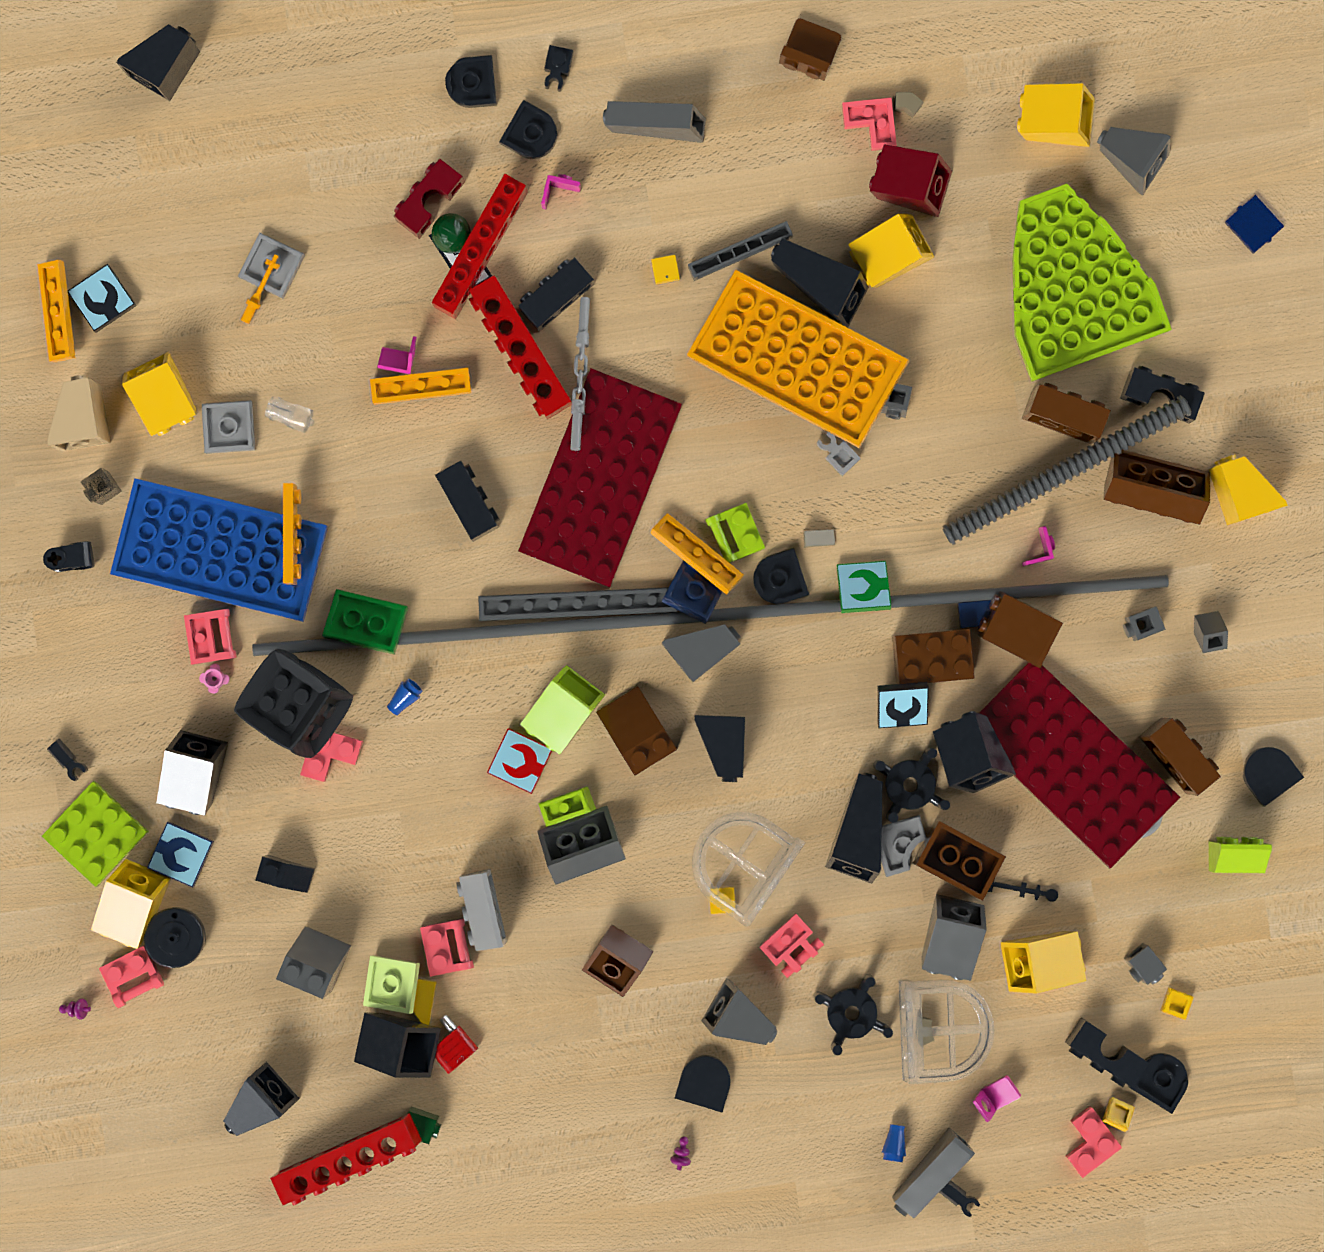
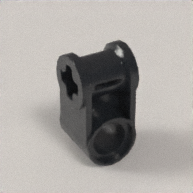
(74, 557)

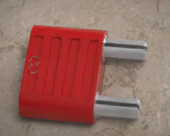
(454, 1047)

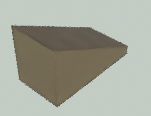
(818, 538)

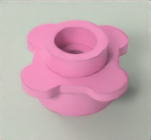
(206, 678)

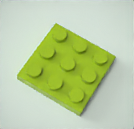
(95, 834)

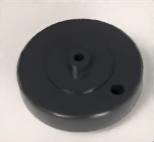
(174, 937)

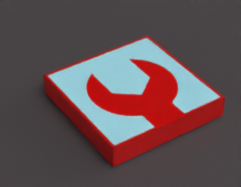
(519, 761)

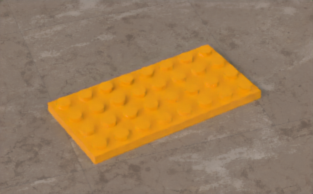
(797, 358)

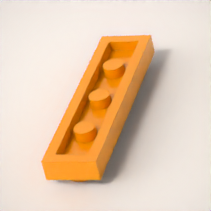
(56, 311)
(420, 386)
(291, 544)
(697, 553)

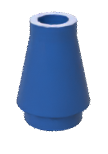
(405, 695)
(894, 1146)

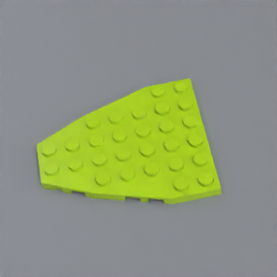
(1076, 286)

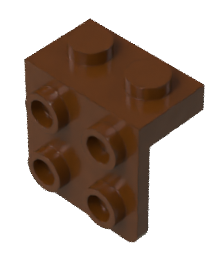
(810, 49)

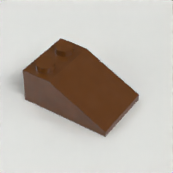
(636, 731)

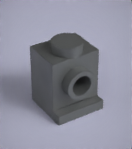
(1152, 624)

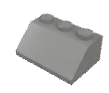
(481, 910)

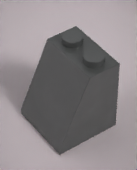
(702, 649)
(954, 937)
(314, 962)

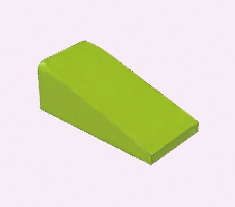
(567, 806)

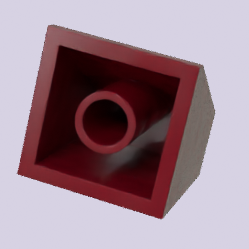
(911, 179)

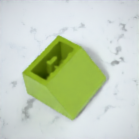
(1236, 856)

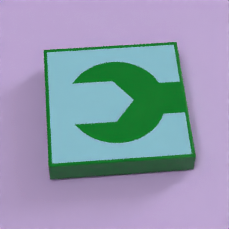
(863, 587)

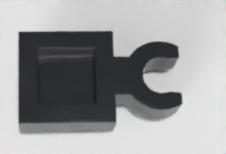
(558, 64)

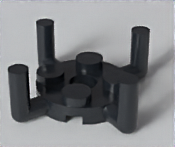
(925, 784)
(857, 1027)

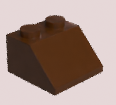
(617, 960)

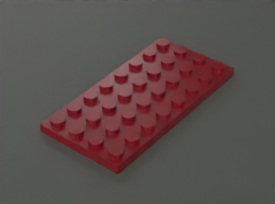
(600, 489)
(1077, 764)

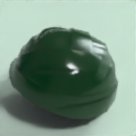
(450, 232)

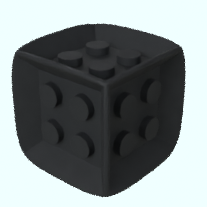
(293, 703)

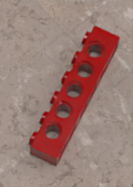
(480, 246)
(491, 291)
(287, 1180)

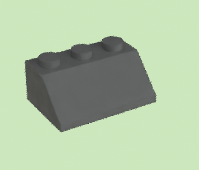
(581, 845)

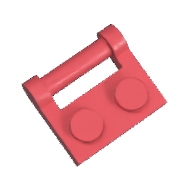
(201, 636)
(438, 947)
(128, 968)

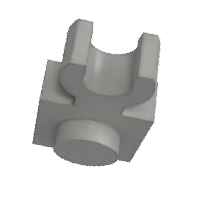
(840, 456)

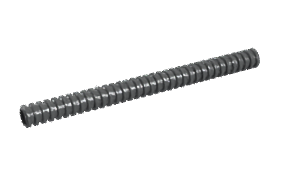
(1067, 469)

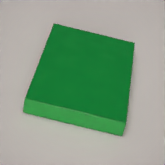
(365, 621)

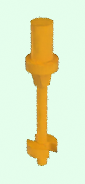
(254, 302)

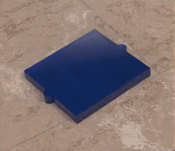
(1254, 224)

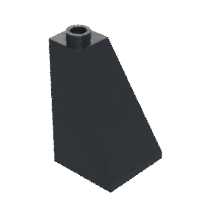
(824, 281)
(859, 835)

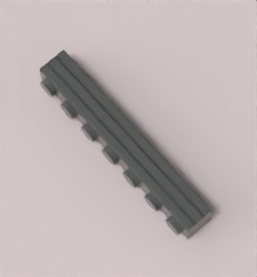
(739, 251)

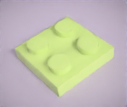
(391, 984)

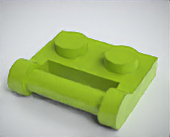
(743, 531)

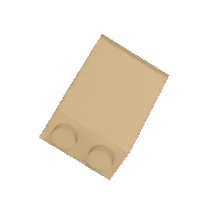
(79, 416)

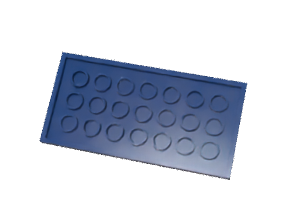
(214, 549)

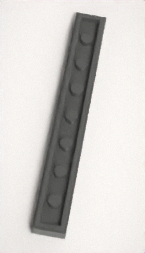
(573, 604)

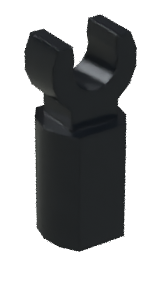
(66, 758)
(958, 1197)

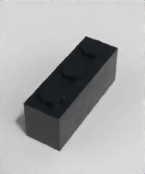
(556, 293)
(468, 500)

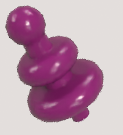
(79, 1009)
(680, 1159)

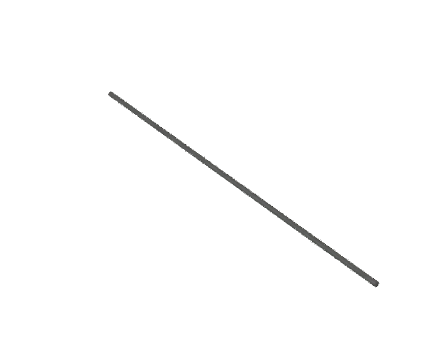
(723, 614)

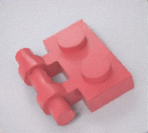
(787, 939)

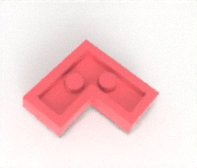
(876, 115)
(339, 748)
(1098, 1142)

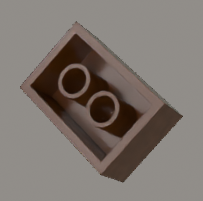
(1066, 413)
(933, 657)
(1180, 755)
(959, 860)

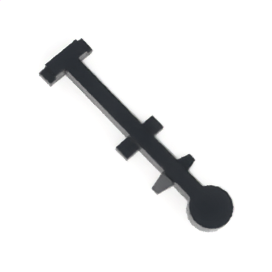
(1051, 894)

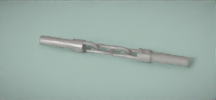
(578, 405)

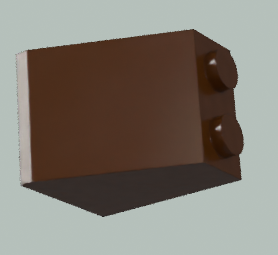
(1019, 628)

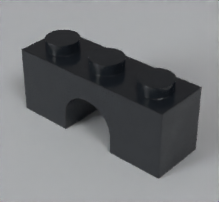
(1142, 383)
(1124, 1066)

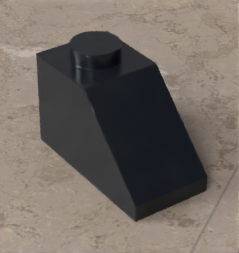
(284, 874)

